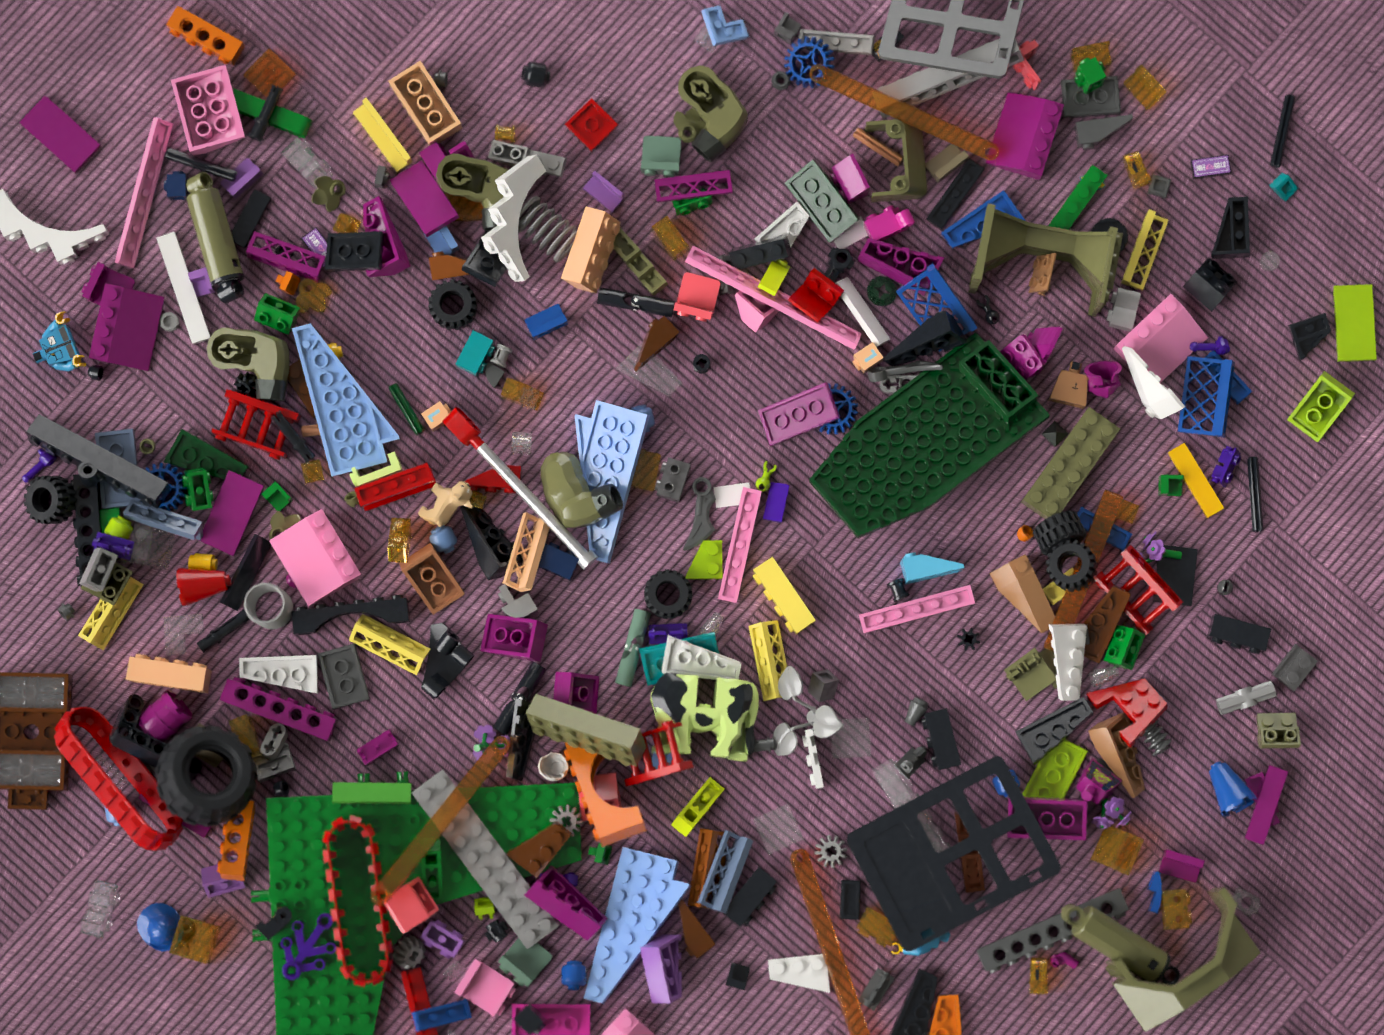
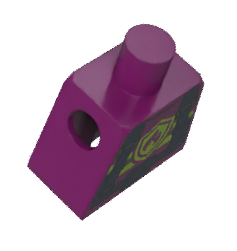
(1097, 782)

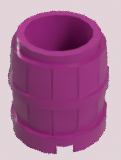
(165, 716)

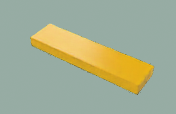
(1195, 480)

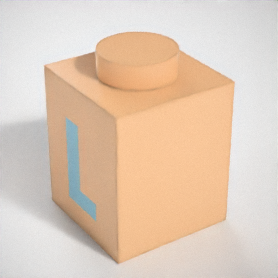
(867, 358)
(435, 415)

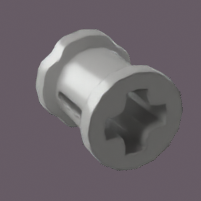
(501, 356)

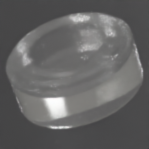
(1269, 261)

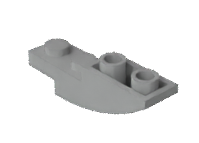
(513, 154)

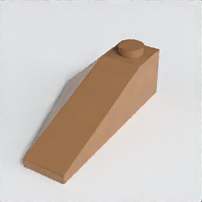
(1022, 588)
(1117, 753)

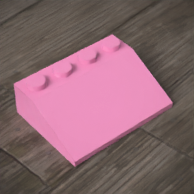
(208, 110)
(1163, 337)
(315, 558)

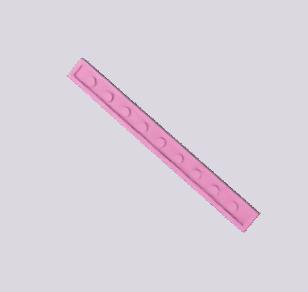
(749, 285)

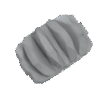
(572, 818)
(833, 857)
(409, 952)

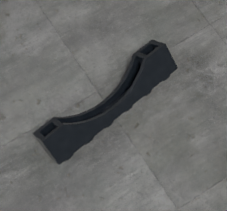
(311, 620)

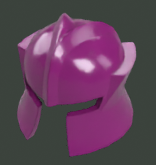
(1103, 377)

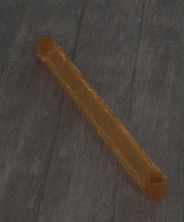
(904, 112)
(440, 821)
(829, 943)

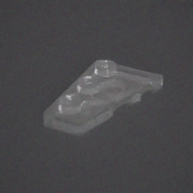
(653, 374)

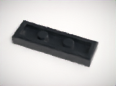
(250, 218)

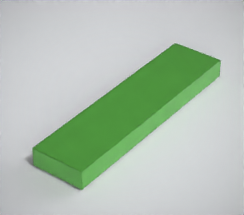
(371, 793)

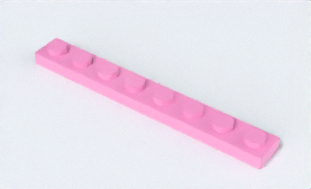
(143, 193)

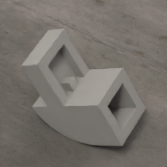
(519, 608)

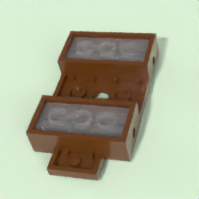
(36, 765)

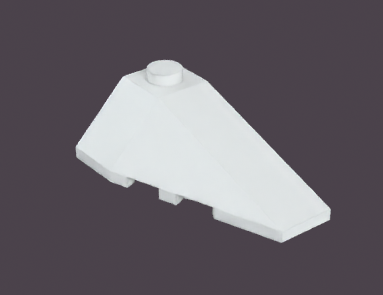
(1155, 397)

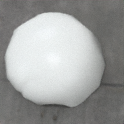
(553, 766)

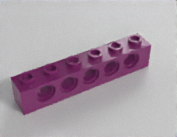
(231, 696)

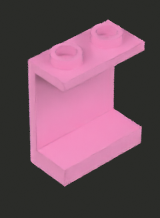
(485, 988)

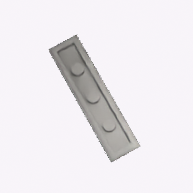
(842, 42)

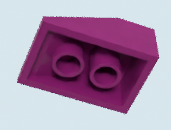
(514, 637)

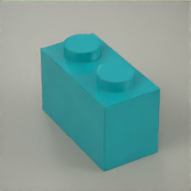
(475, 353)

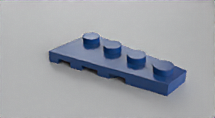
(970, 227)

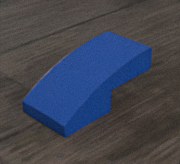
(1156, 887)

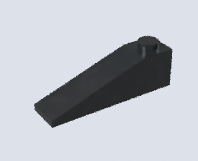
(933, 335)

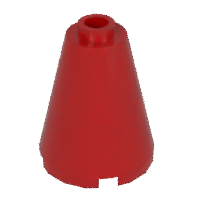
(200, 584)

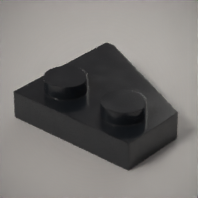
(1308, 333)

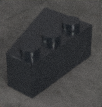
(1233, 233)

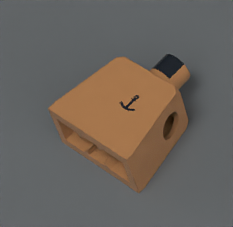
(1070, 387)

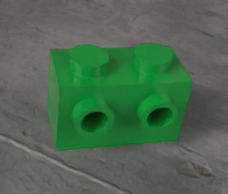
(1090, 75)
(277, 313)
(198, 491)
(1122, 647)

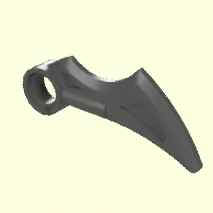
(881, 373)
(701, 526)

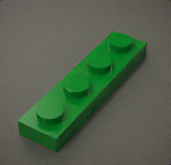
(1078, 198)

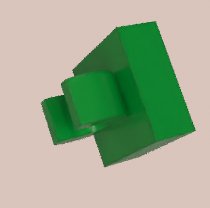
(601, 854)

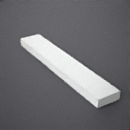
(183, 288)

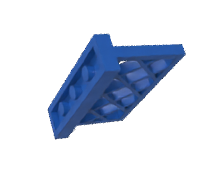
(946, 294)
(1223, 396)

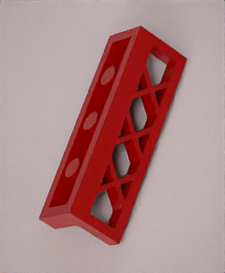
(417, 995)

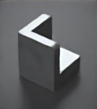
(787, 28)
(823, 685)

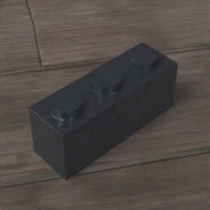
(760, 252)
(1238, 634)
(941, 739)
(750, 897)
(530, 1020)

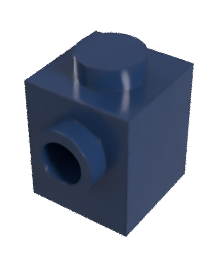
(176, 186)

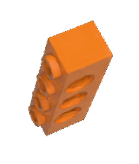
(182, 18)
(237, 869)

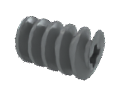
(1156, 739)

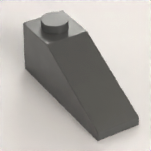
(1095, 131)

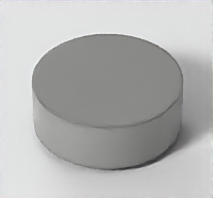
(169, 321)

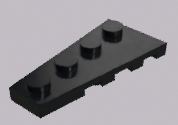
(1048, 732)
(520, 742)
(916, 1008)

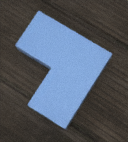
(719, 30)

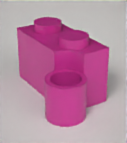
(888, 223)

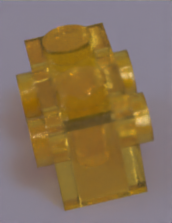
(1171, 909)

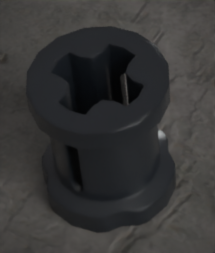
(705, 359)
(898, 589)

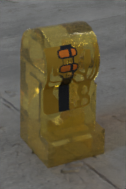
(1136, 170)
(1038, 976)

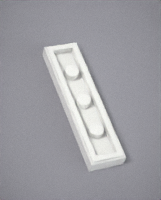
(862, 313)

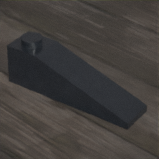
(489, 543)

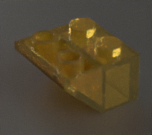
(1117, 850)
(195, 939)

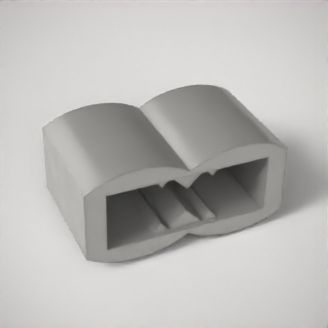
(1124, 309)

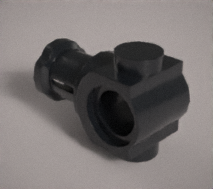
(836, 266)

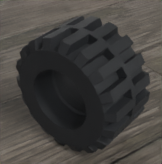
(447, 289)
(38, 499)
(1058, 529)
(1079, 579)
(680, 582)

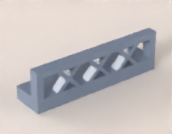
(164, 520)
(728, 874)

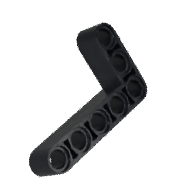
(137, 742)

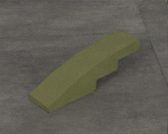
(638, 263)

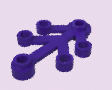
(306, 949)

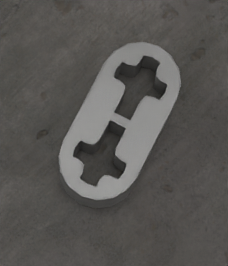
(274, 741)

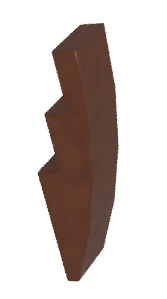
(970, 863)

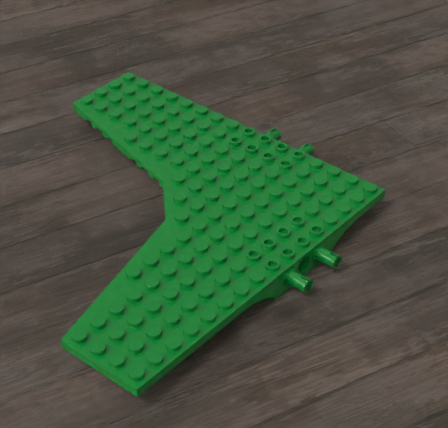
(325, 999)

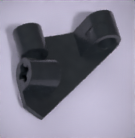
(444, 661)

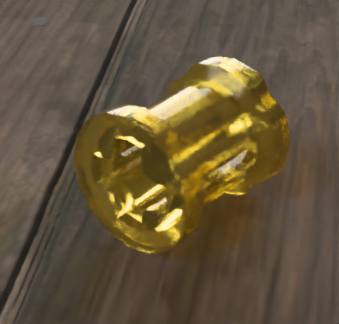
(505, 133)

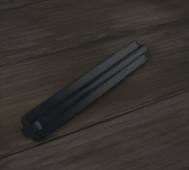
(1282, 131)
(201, 164)
(1255, 494)

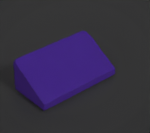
(776, 502)

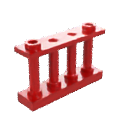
(252, 406)
(395, 487)
(1156, 586)
(665, 768)

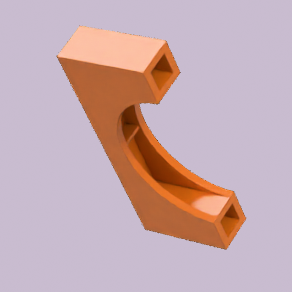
(610, 822)

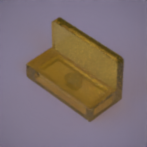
(1097, 50)
(1144, 87)
(646, 470)

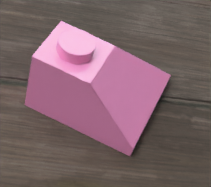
(753, 312)
(627, 1024)

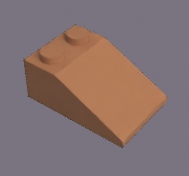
(431, 578)

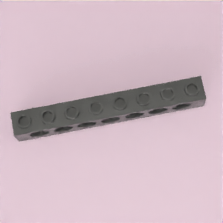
(986, 953)

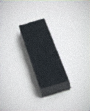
(955, 194)
(246, 572)

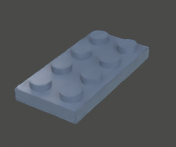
(123, 445)

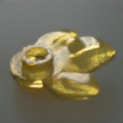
(313, 299)

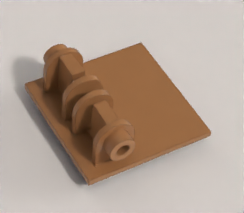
(1042, 274)

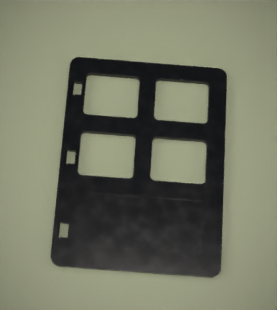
(912, 876)

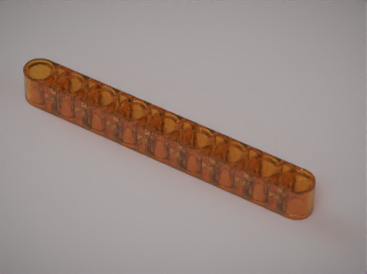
(1095, 541)

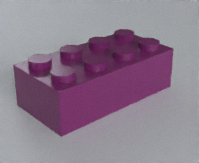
(1056, 816)

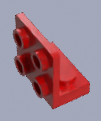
(816, 295)

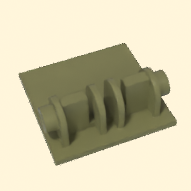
(1030, 674)

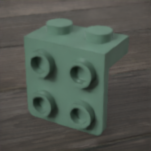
(661, 156)
(524, 962)

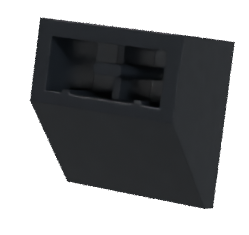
(1210, 284)

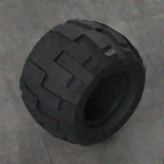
(188, 801)

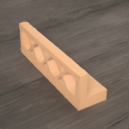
(532, 556)

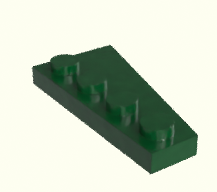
(195, 453)

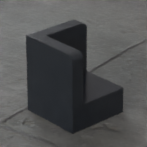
(737, 976)

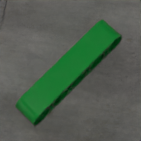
(280, 119)

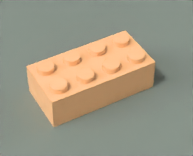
(425, 104)
(591, 250)
(170, 675)

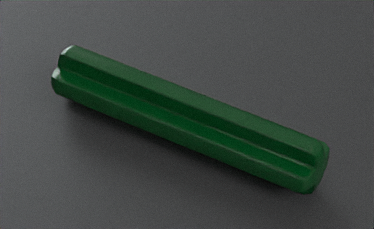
(406, 409)

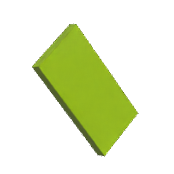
(1354, 323)
(1055, 771)

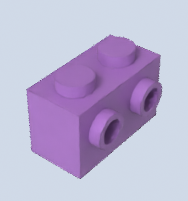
(443, 939)

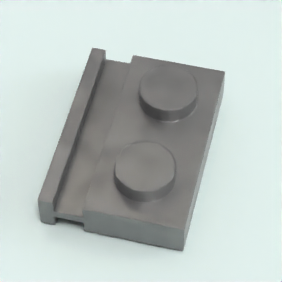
(1294, 667)
(272, 768)

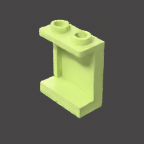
(394, 468)

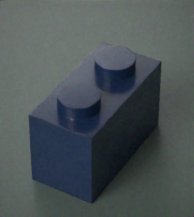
(558, 561)

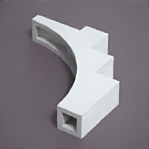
(506, 213)
(38, 237)

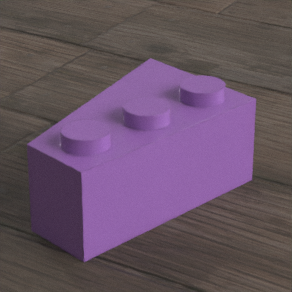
(661, 968)

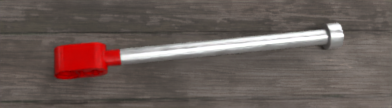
(468, 434)

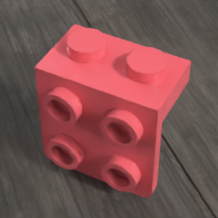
(1030, 77)
(697, 296)

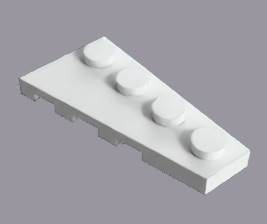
(1069, 656)
(690, 659)
(284, 671)

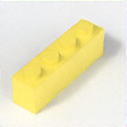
(784, 596)

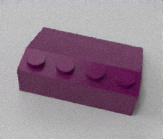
(1025, 134)
(126, 327)

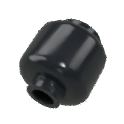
(535, 74)

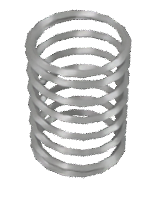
(561, 254)
(250, 605)

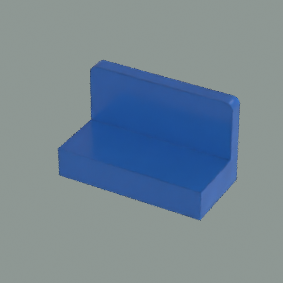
(546, 321)

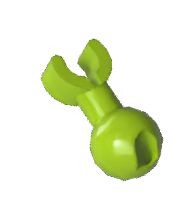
(764, 480)

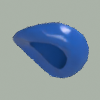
(158, 925)

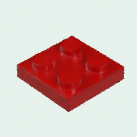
(591, 125)

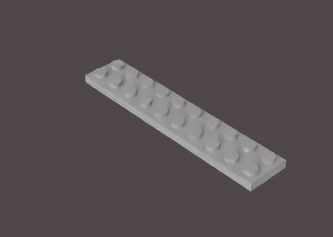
(487, 863)

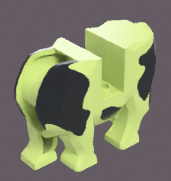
(730, 718)

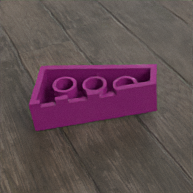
(897, 262)
(566, 903)

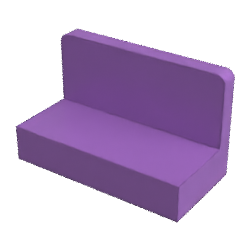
(246, 175)
(604, 192)
(215, 885)

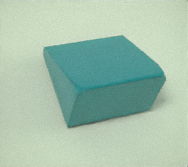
(1284, 186)

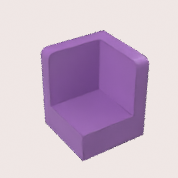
(201, 282)

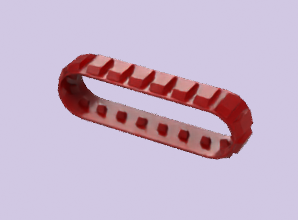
(106, 789)
(336, 913)

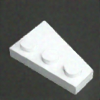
(788, 224)
(812, 759)
(801, 971)

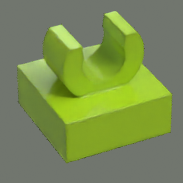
(484, 906)

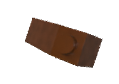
(656, 339)
(695, 935)

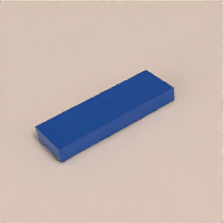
(1239, 388)
(1118, 537)
(441, 1015)

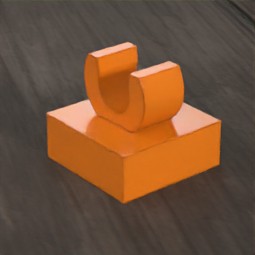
(288, 283)

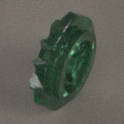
(873, 293)

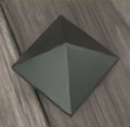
(1055, 433)

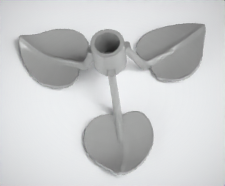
(823, 719)

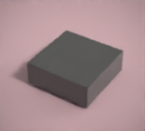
(1159, 186)

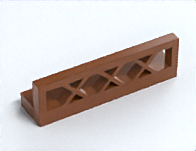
(704, 858)

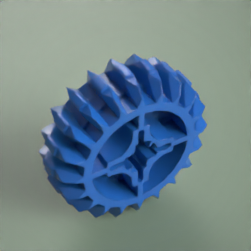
(795, 54)
(840, 404)
(178, 487)

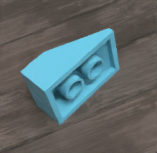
(924, 567)

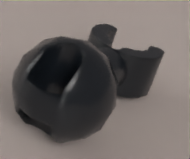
(990, 314)

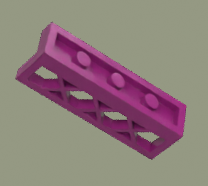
(693, 181)
(283, 263)

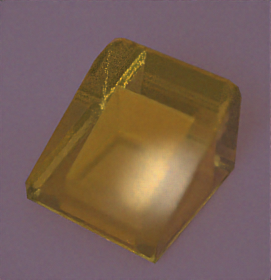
(346, 224)

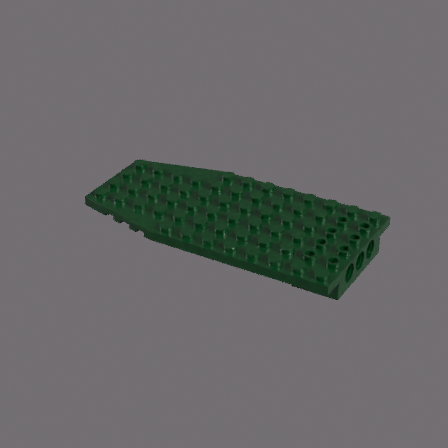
(928, 438)

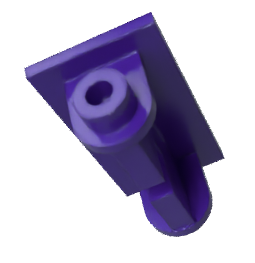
(1230, 459)
(113, 544)
(659, 633)

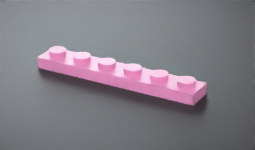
(739, 545)
(916, 609)

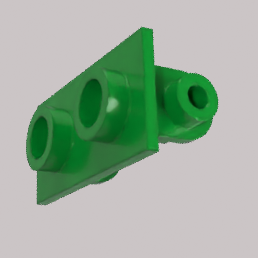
(686, 206)

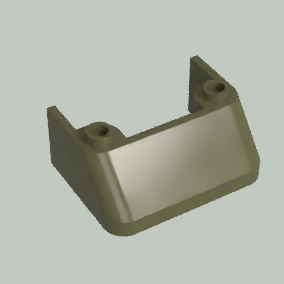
(914, 183)

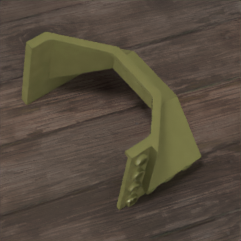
(1090, 253)
(1158, 1002)

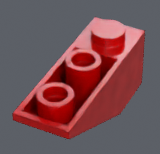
(492, 481)

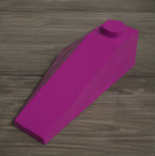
(394, 254)
(1044, 341)

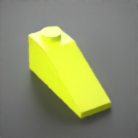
(774, 276)
(697, 806)

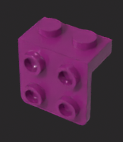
(100, 275)
(1023, 357)

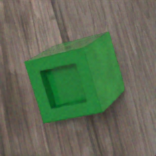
(1170, 485)
(277, 496)

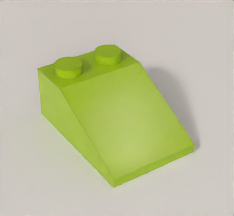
(1321, 406)

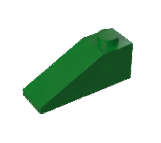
(432, 872)

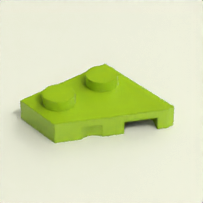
(707, 561)

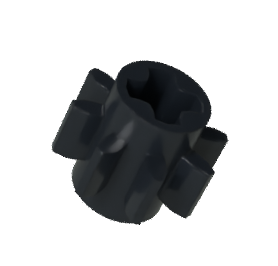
(246, 384)
(973, 641)
(496, 931)

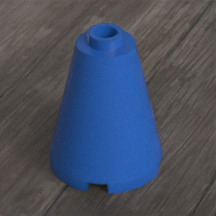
(1230, 789)

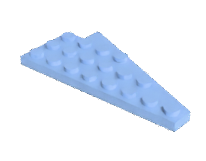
(345, 415)
(609, 455)
(637, 908)

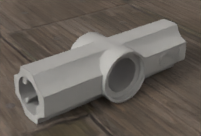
(1246, 697)

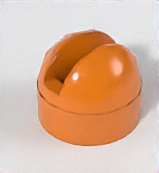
(1025, 533)

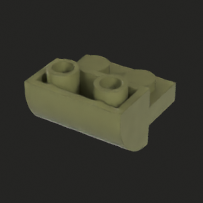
(114, 586)
(1277, 730)

